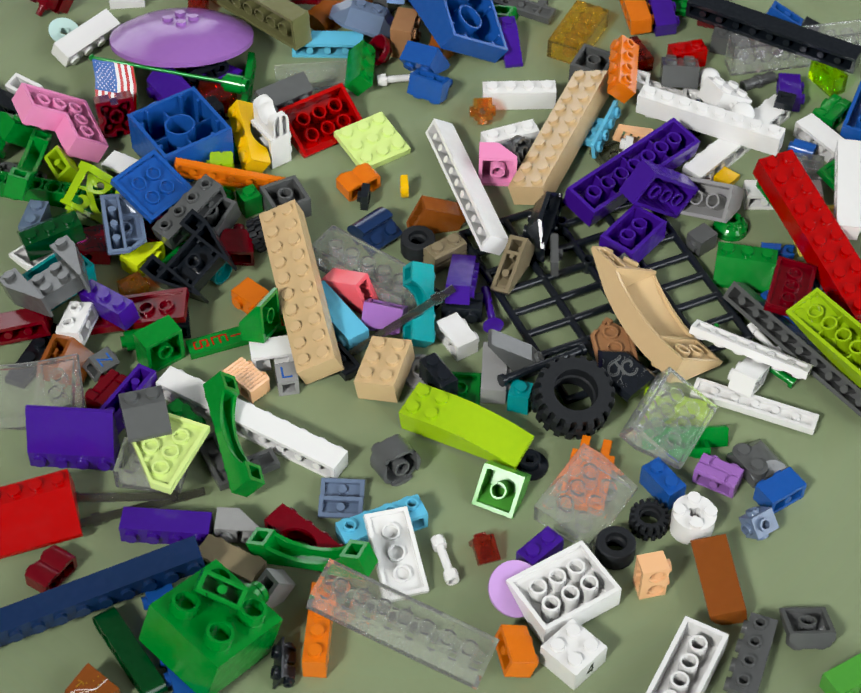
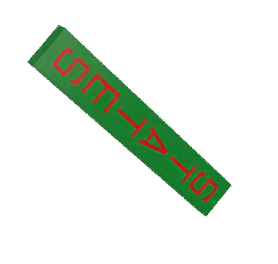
(222, 341)

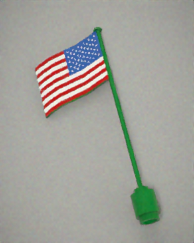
(119, 76)

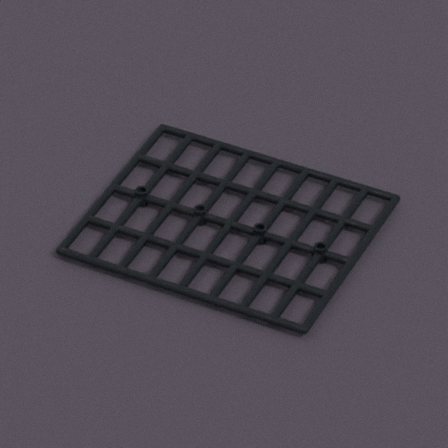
(587, 266)

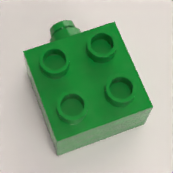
(208, 640)

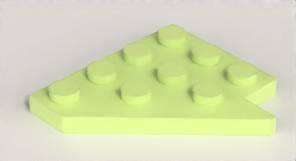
(168, 456)

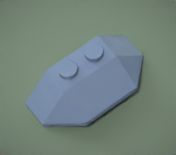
(362, 17)
(121, 224)

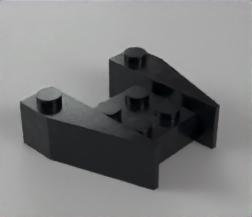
(194, 262)

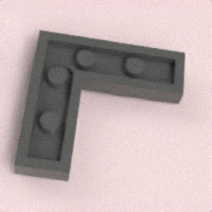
(213, 459)

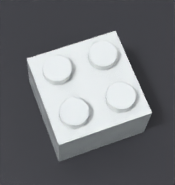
(573, 654)

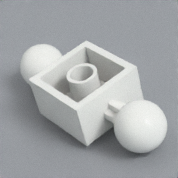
(723, 94)

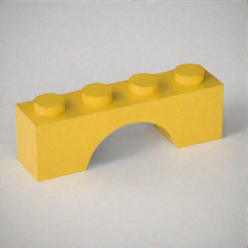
(251, 153)

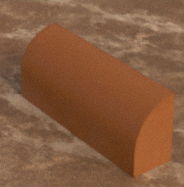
(320, 14)
(719, 580)

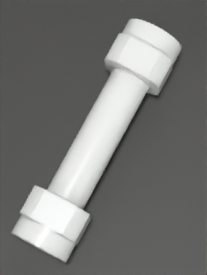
(382, 79)
(762, 338)
(450, 574)

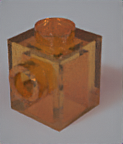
(133, 284)

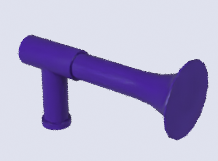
(492, 322)

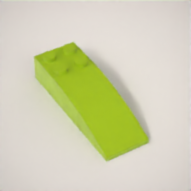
(830, 331)
(464, 425)

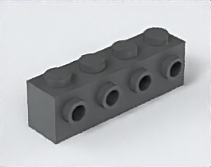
(201, 197)
(752, 655)

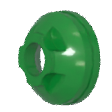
(732, 230)

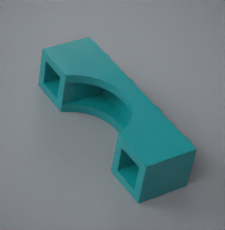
(420, 280)

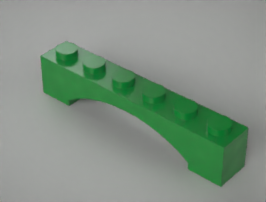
(22, 176)
(221, 396)
(286, 552)

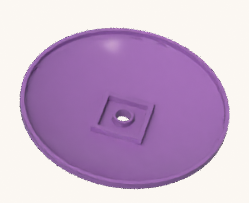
(181, 38)

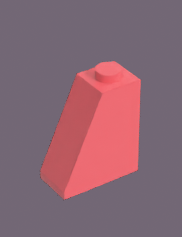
(351, 287)

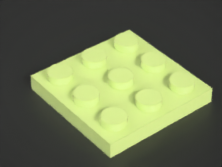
(372, 141)

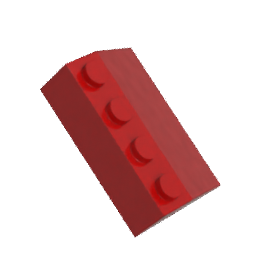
(317, 117)
(38, 513)

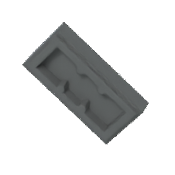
(555, 254)

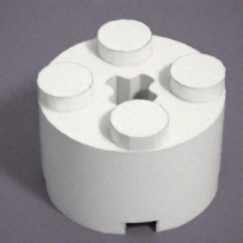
(692, 518)

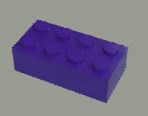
(658, 189)

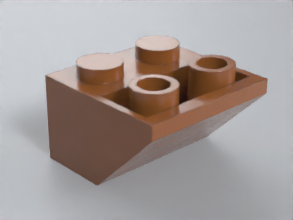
(65, 345)

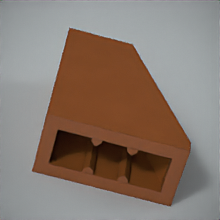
(437, 215)

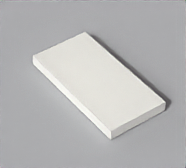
(396, 550)

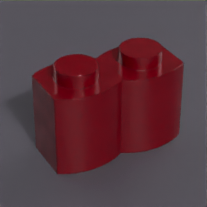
(51, 569)

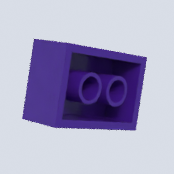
(634, 233)

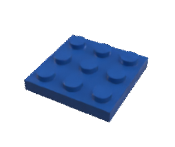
(151, 186)

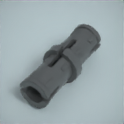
(758, 81)

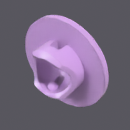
(500, 593)

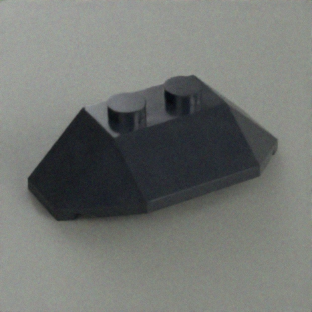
(543, 222)

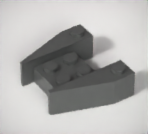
(53, 284)

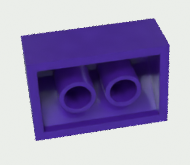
(162, 85)

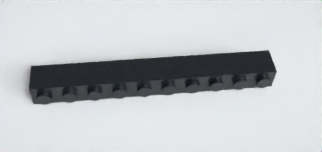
(776, 33)

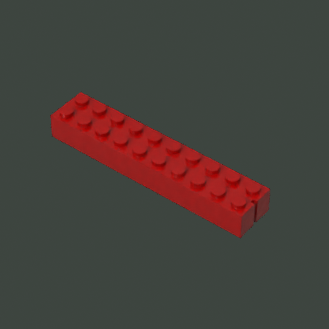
(812, 228)

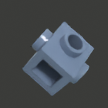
(758, 522)

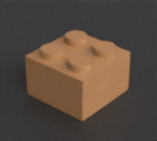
(404, 28)

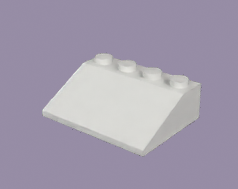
(562, 589)

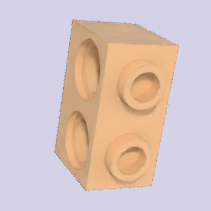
(651, 574)

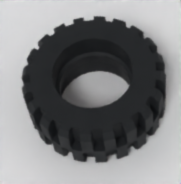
(579, 373)

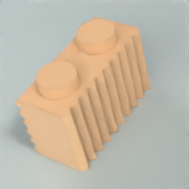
(250, 380)

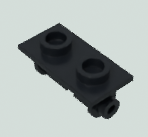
(283, 655)

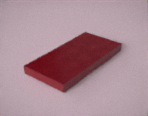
(789, 284)

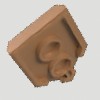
(611, 338)

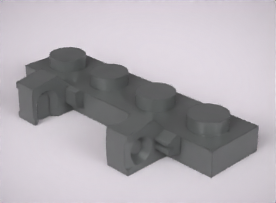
(536, 11)

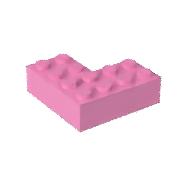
(66, 116)

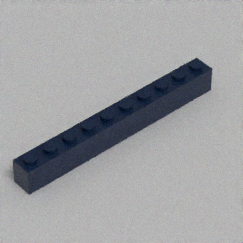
(100, 590)

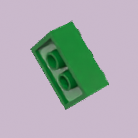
(744, 265)

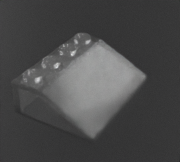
(669, 419)
(584, 497)

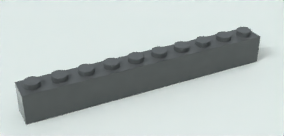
(794, 343)

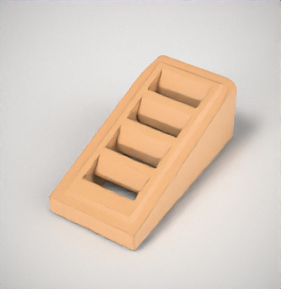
(634, 130)

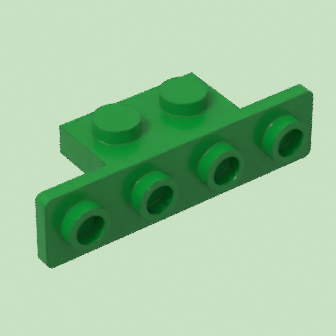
(711, 437)

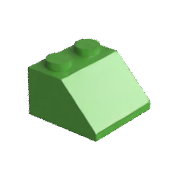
(500, 489)

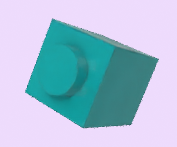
(519, 397)

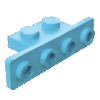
(601, 128)

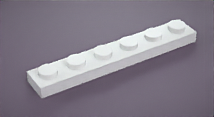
(756, 351)
(758, 407)

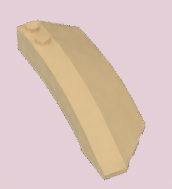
(650, 317)

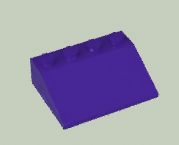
(71, 437)

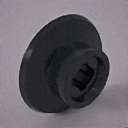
(537, 468)

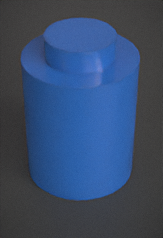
(802, 146)

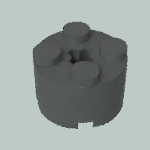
(394, 460)

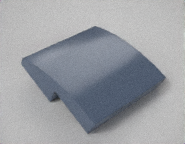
(341, 497)

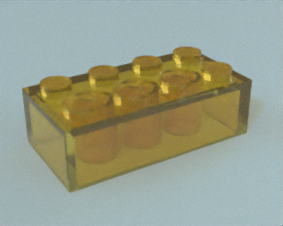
(580, 26)

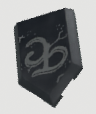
(626, 372)

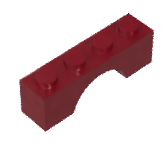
(291, 525)

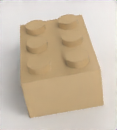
(384, 369)

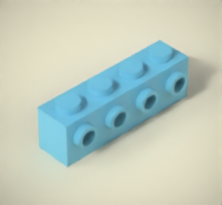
(355, 529)

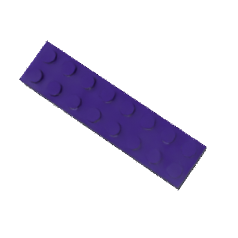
(599, 191)

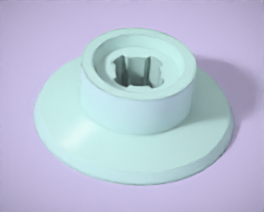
(61, 25)

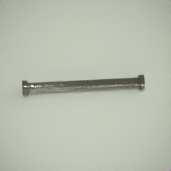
(123, 497)

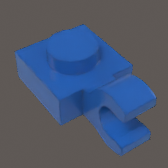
(786, 251)

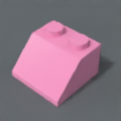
(496, 164)

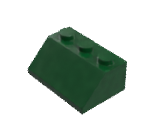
(41, 235)

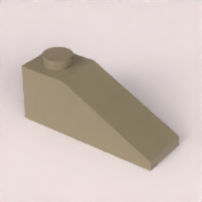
(513, 264)

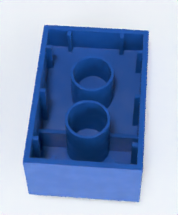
(464, 26)

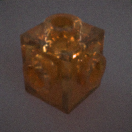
(486, 104)

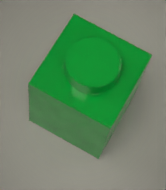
(249, 200)

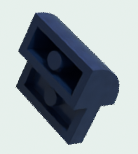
(376, 228)

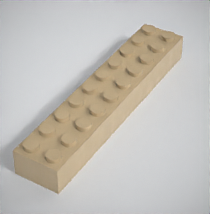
(560, 137)
(300, 293)

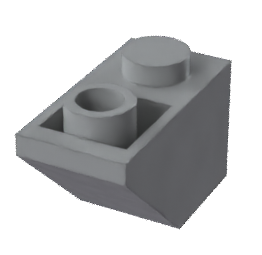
(233, 525)

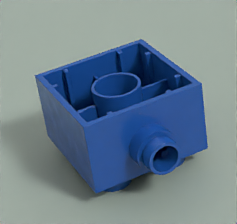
(180, 128)

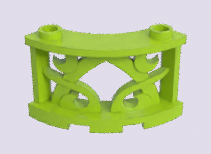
(94, 177)

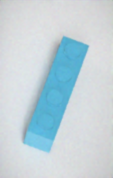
(329, 44)
(347, 326)

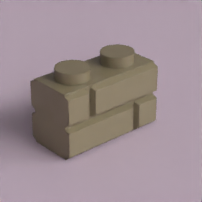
(441, 252)

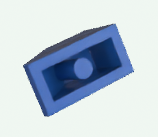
(780, 11)

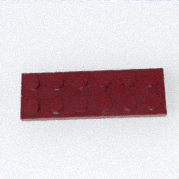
(150, 308)

